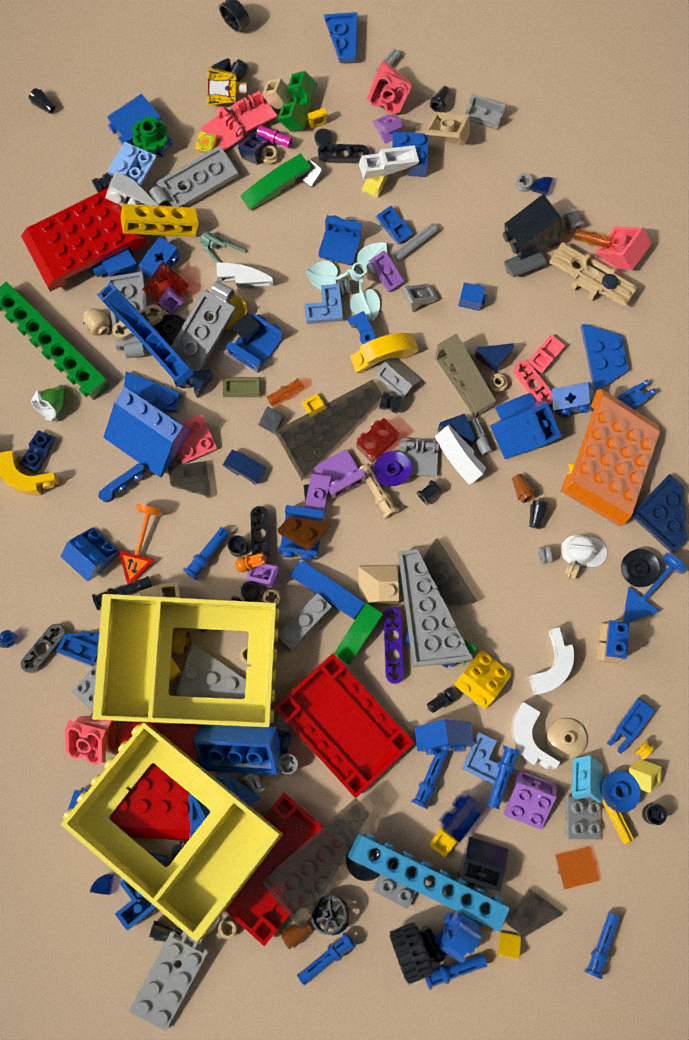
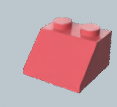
(626, 248)

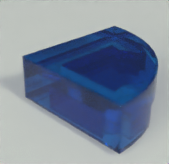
(542, 185)
(103, 884)

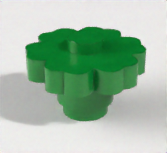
(150, 134)

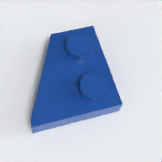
(80, 647)

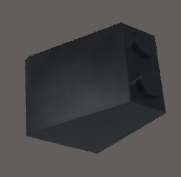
(533, 228)

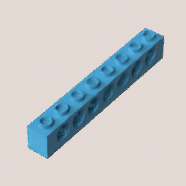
(492, 917)

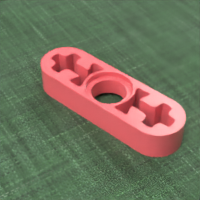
(534, 376)

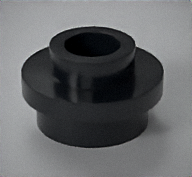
(250, 584)

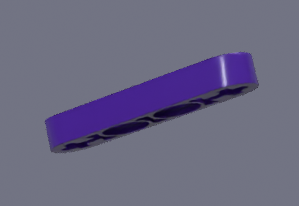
(393, 645)

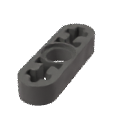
(35, 648)

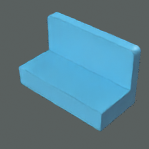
(587, 778)

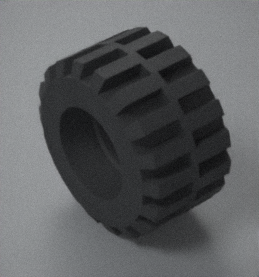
(411, 953)

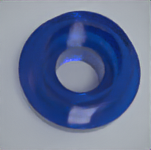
(7, 639)

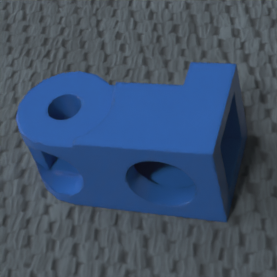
(363, 325)

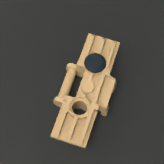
(591, 279)

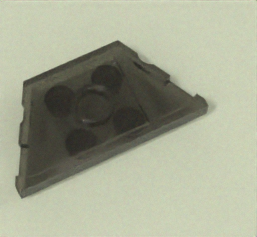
(447, 577)

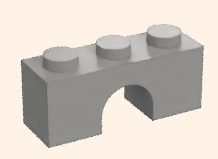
(304, 621)

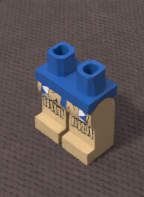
(616, 639)

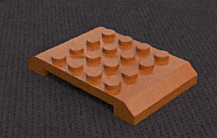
(612, 459)

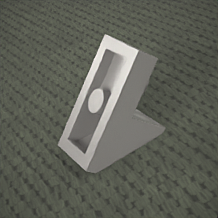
(418, 295)

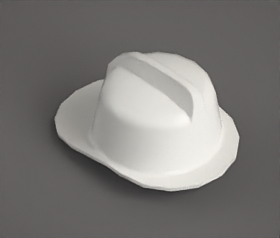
(584, 550)

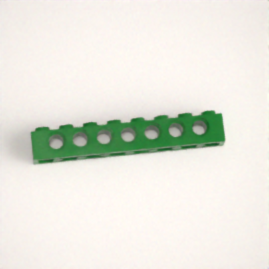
(94, 385)

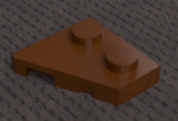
(304, 531)

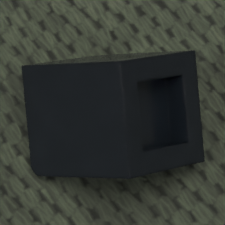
(246, 328)

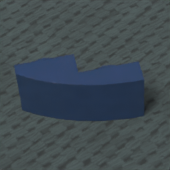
(38, 451)
(244, 465)

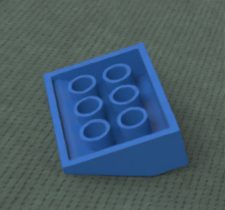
(145, 431)

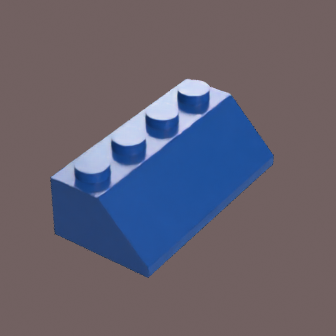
(238, 749)

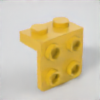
(483, 679)

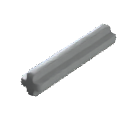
(415, 242)

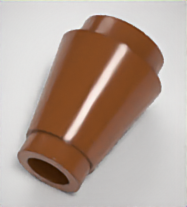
(523, 489)
(294, 935)

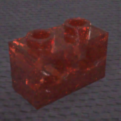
(381, 443)

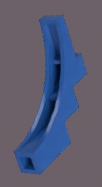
(145, 333)

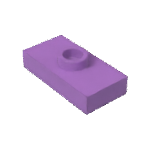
(386, 271)
(317, 491)

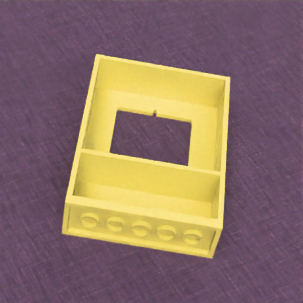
(137, 660)
(212, 862)

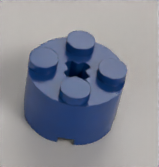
(458, 935)

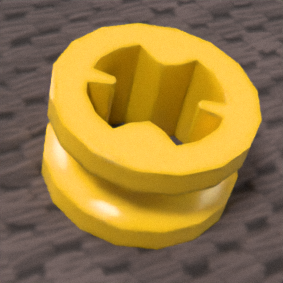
(644, 749)

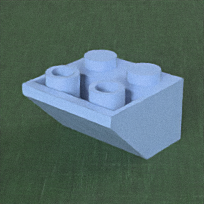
(132, 163)

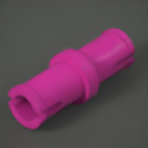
(275, 136)

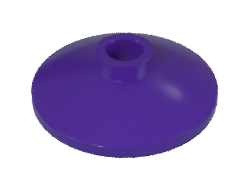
(392, 461)

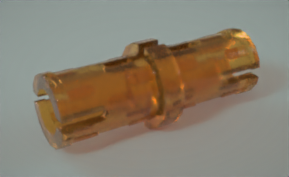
(593, 238)
(285, 392)

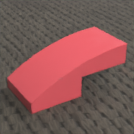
(546, 354)

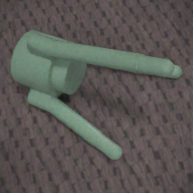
(211, 241)

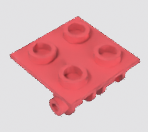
(253, 112)
(226, 128)
(198, 441)

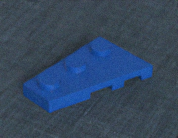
(344, 34)
(157, 394)

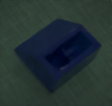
(461, 816)

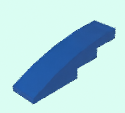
(327, 589)

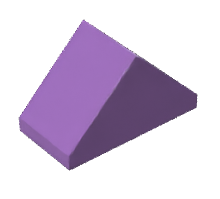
(264, 575)

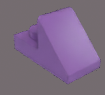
(386, 126)

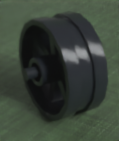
(234, 14)
(331, 915)

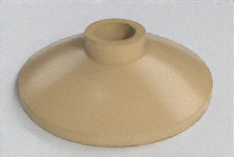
(557, 742)

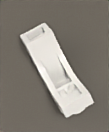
(561, 666)
(522, 737)

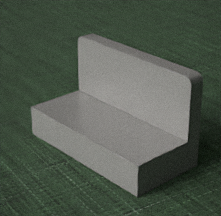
(397, 377)

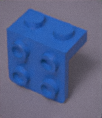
(340, 240)

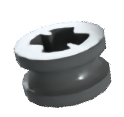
(344, 286)

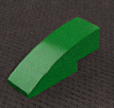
(358, 633)

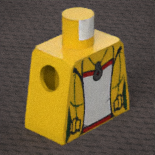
(222, 86)

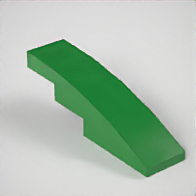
(275, 181)

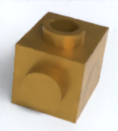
(180, 641)

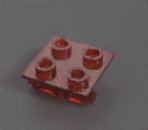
(161, 280)

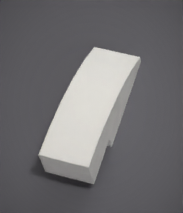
(388, 161)
(243, 275)
(460, 454)

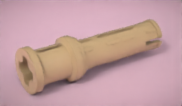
(382, 498)

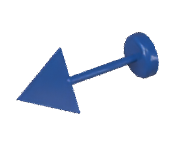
(637, 606)

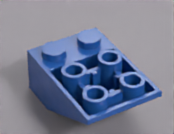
(525, 429)

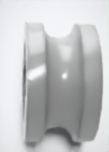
(528, 179)
(545, 555)

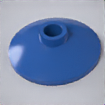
(629, 791)

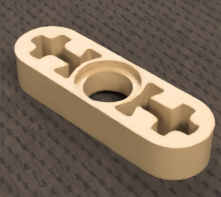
(146, 311)

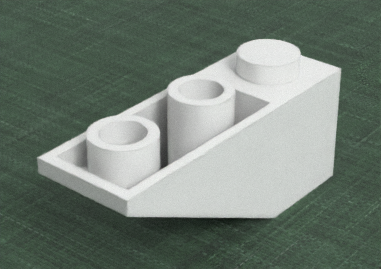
(126, 191)

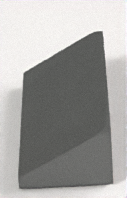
(516, 267)

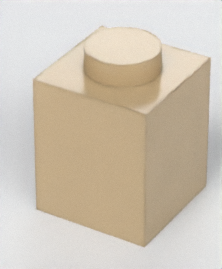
(276, 93)

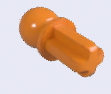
(250, 562)

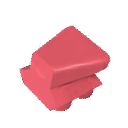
(389, 89)
(90, 738)

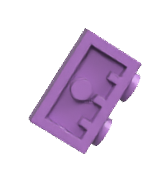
(343, 473)
(531, 800)

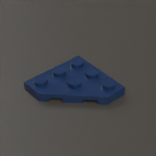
(664, 514)

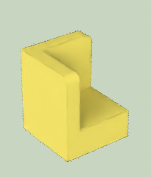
(374, 185)
(647, 775)

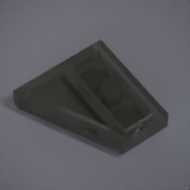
(191, 477)
(532, 913)

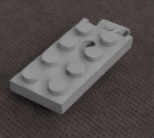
(199, 176)
(131, 287)
(199, 334)
(166, 983)

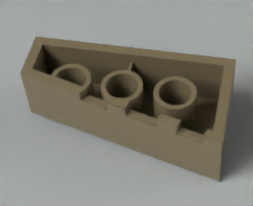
(464, 375)

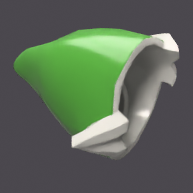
(49, 402)

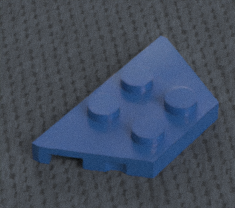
(604, 355)
(199, 812)

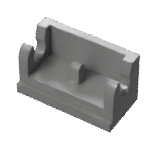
(485, 111)

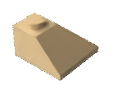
(449, 127)
(378, 585)

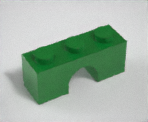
(295, 114)

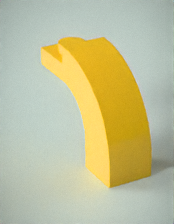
(382, 348)
(22, 483)

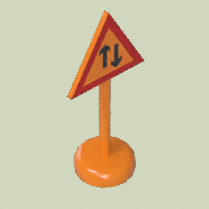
(133, 563)

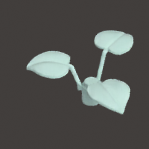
(326, 273)

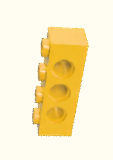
(159, 220)

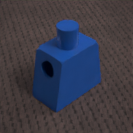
(116, 265)

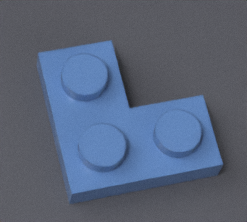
(329, 309)
(478, 760)

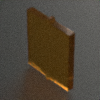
(577, 867)

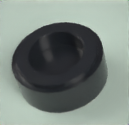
(323, 136)

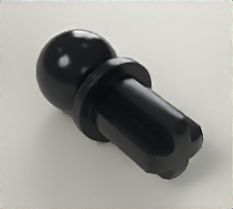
(443, 699)
(428, 937)

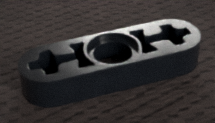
(329, 158)
(264, 519)

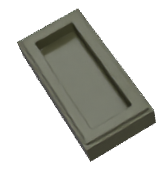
(241, 387)

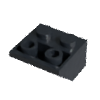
(483, 863)

